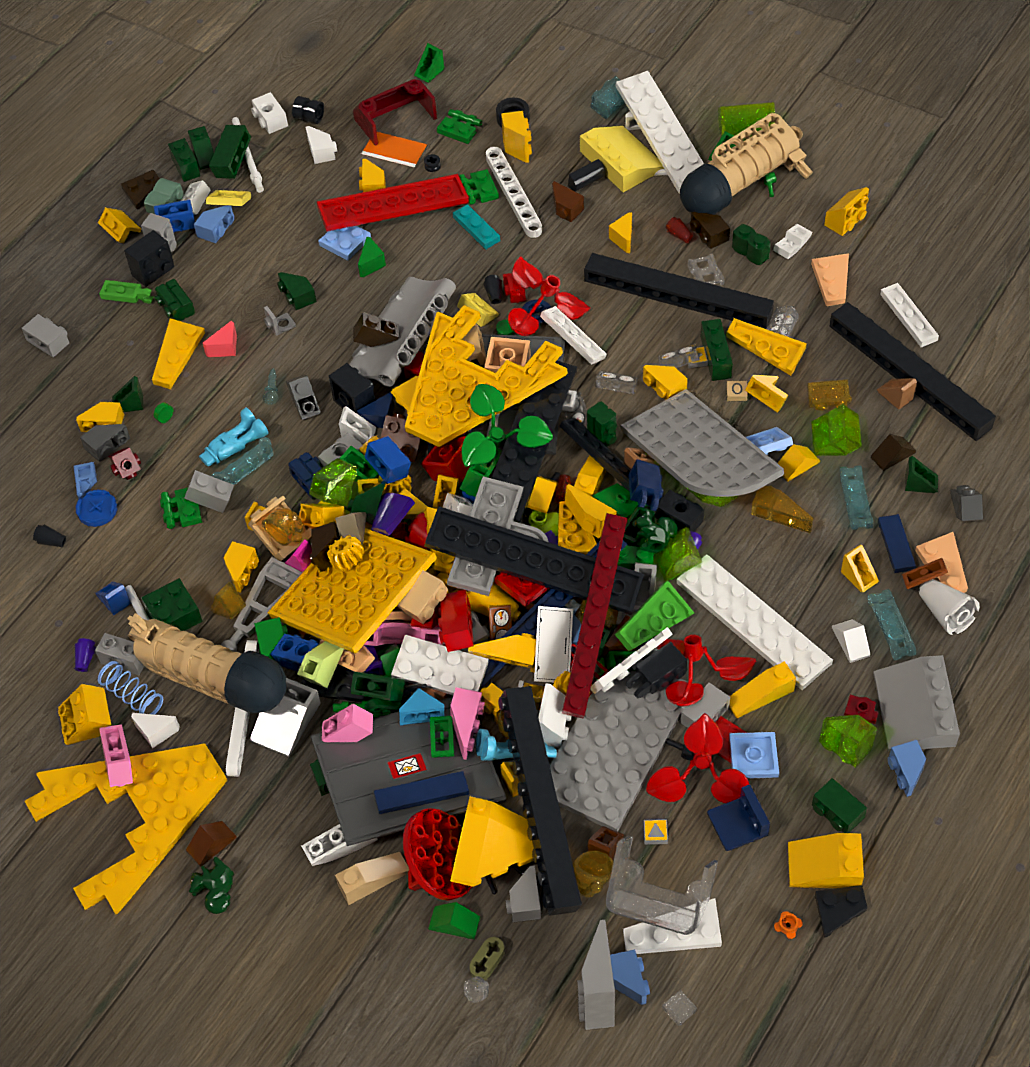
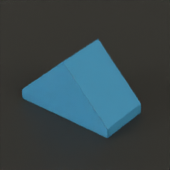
(420, 708)

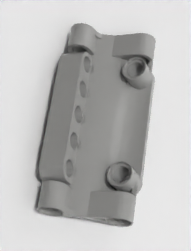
(414, 310)

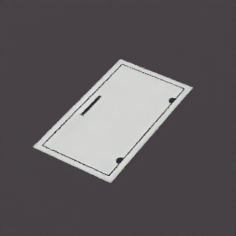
(553, 643)

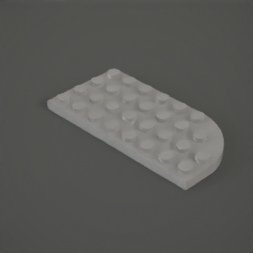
(701, 448)
(612, 752)

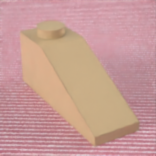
(370, 876)

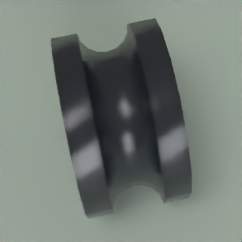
(429, 159)

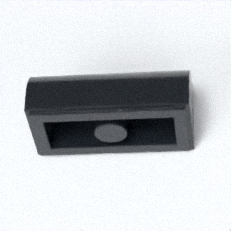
(586, 175)

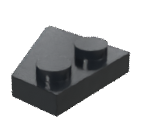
(839, 906)

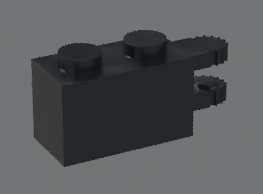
(658, 670)

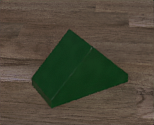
(130, 396)
(919, 477)

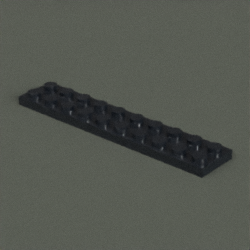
(522, 464)
(526, 557)

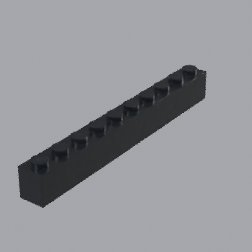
(678, 290)
(905, 364)
(540, 801)

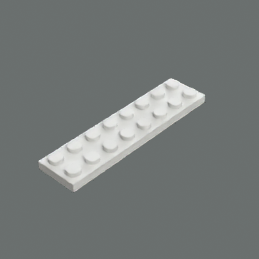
(660, 126)
(754, 621)

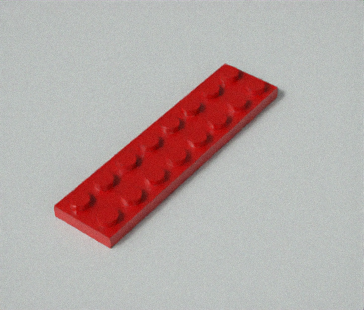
(392, 202)

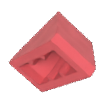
(222, 342)

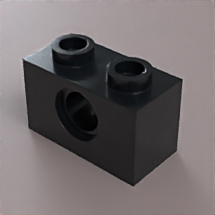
(680, 510)

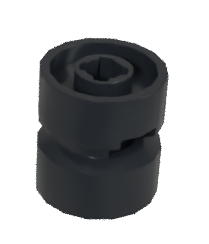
(308, 110)

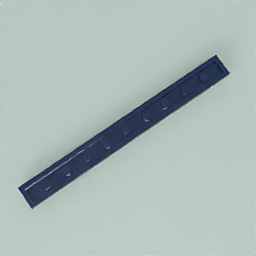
(528, 622)

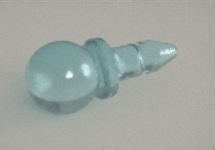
(270, 395)

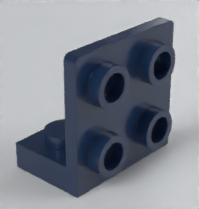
(740, 820)

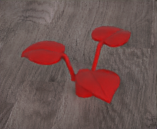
(528, 276)
(689, 693)
(703, 740)

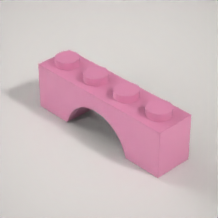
(394, 631)

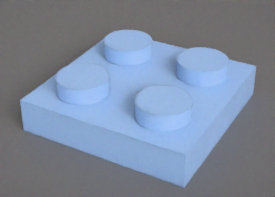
(344, 241)
(771, 440)
(754, 754)

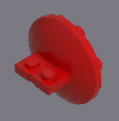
(430, 852)

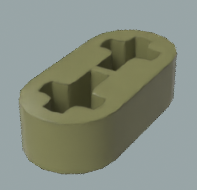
(482, 955)

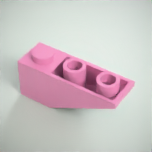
(464, 711)

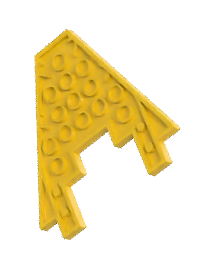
(447, 380)

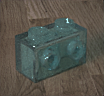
(607, 99)

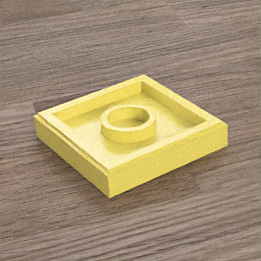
(226, 197)

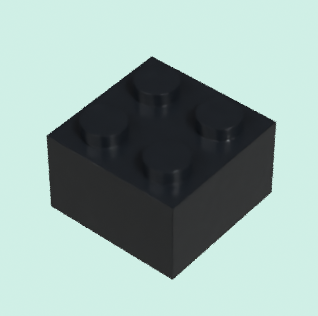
(149, 258)
(351, 388)

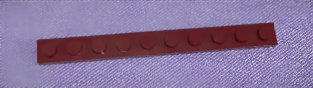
(594, 616)

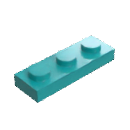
(476, 226)

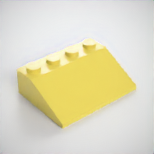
(622, 154)

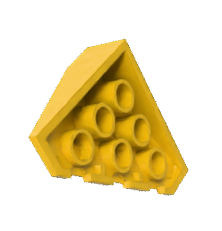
(490, 842)

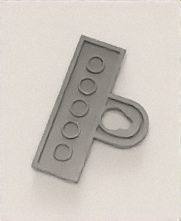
(495, 504)

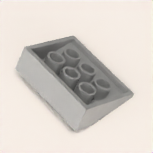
(917, 703)
(596, 987)

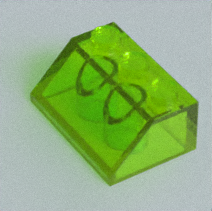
(739, 117)

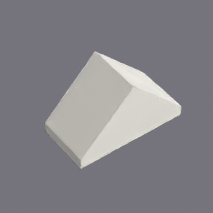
(355, 426)
(852, 640)
(155, 727)

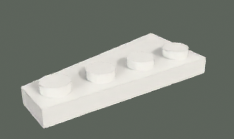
(621, 669)
(651, 939)

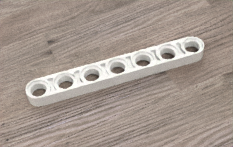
(513, 198)
(239, 730)

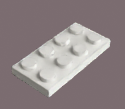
(441, 670)

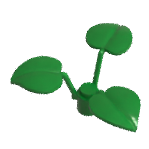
(481, 449)

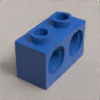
(292, 650)

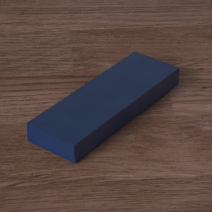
(896, 543)

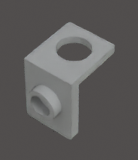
(272, 322)

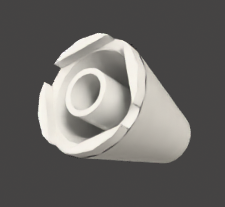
(949, 606)

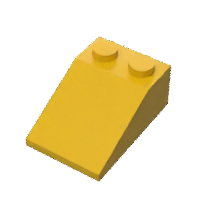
(826, 861)

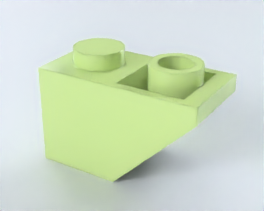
(320, 664)

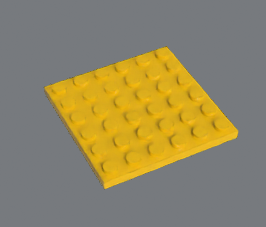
(354, 602)

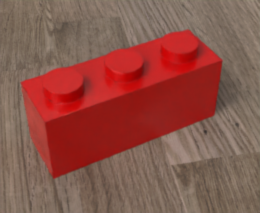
(455, 621)

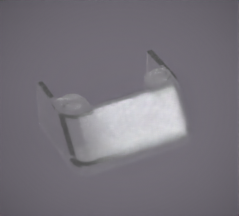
(652, 904)

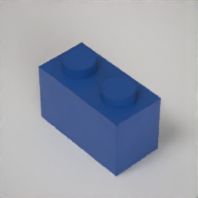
(387, 459)

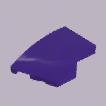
(391, 512)

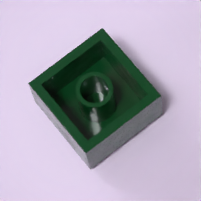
(173, 606)

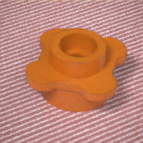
(790, 918)

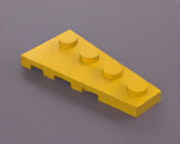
(772, 347)
(175, 352)
(571, 533)

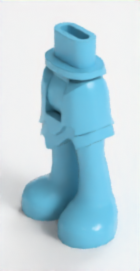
(228, 443)
(491, 750)

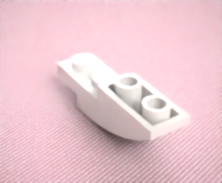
(330, 846)

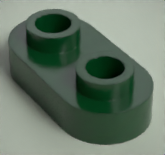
(382, 707)

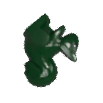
(656, 534)
(218, 882)

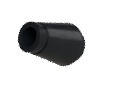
(493, 287)
(48, 536)

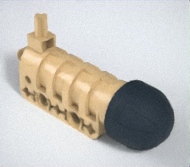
(714, 184)
(239, 679)

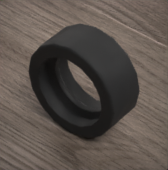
(511, 104)

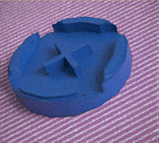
(96, 508)

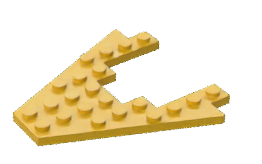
(167, 790)

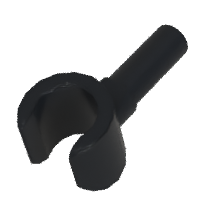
(686, 754)

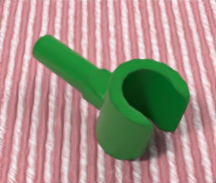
(769, 179)

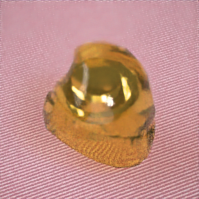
(284, 526)
(592, 872)

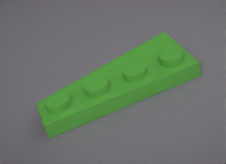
(660, 611)

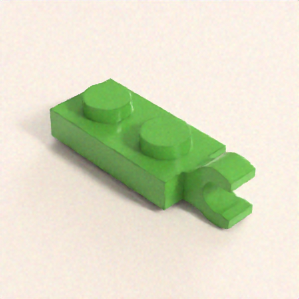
(125, 292)

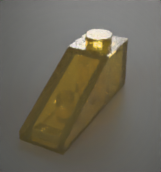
(779, 508)

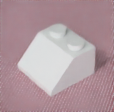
(551, 717)

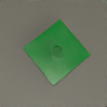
(618, 499)

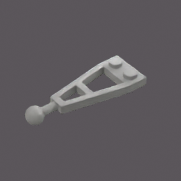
(275, 572)

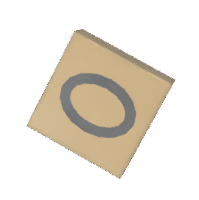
(736, 391)

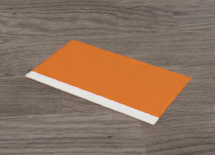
(395, 149)

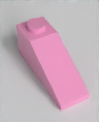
(116, 756)

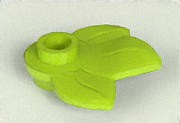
(548, 521)

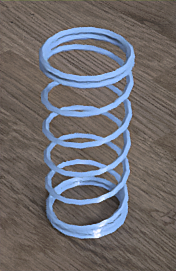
(116, 675)

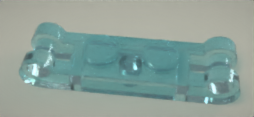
(247, 463)
(856, 498)
(892, 624)

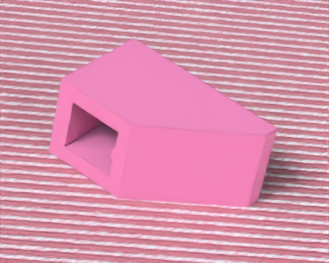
(348, 725)

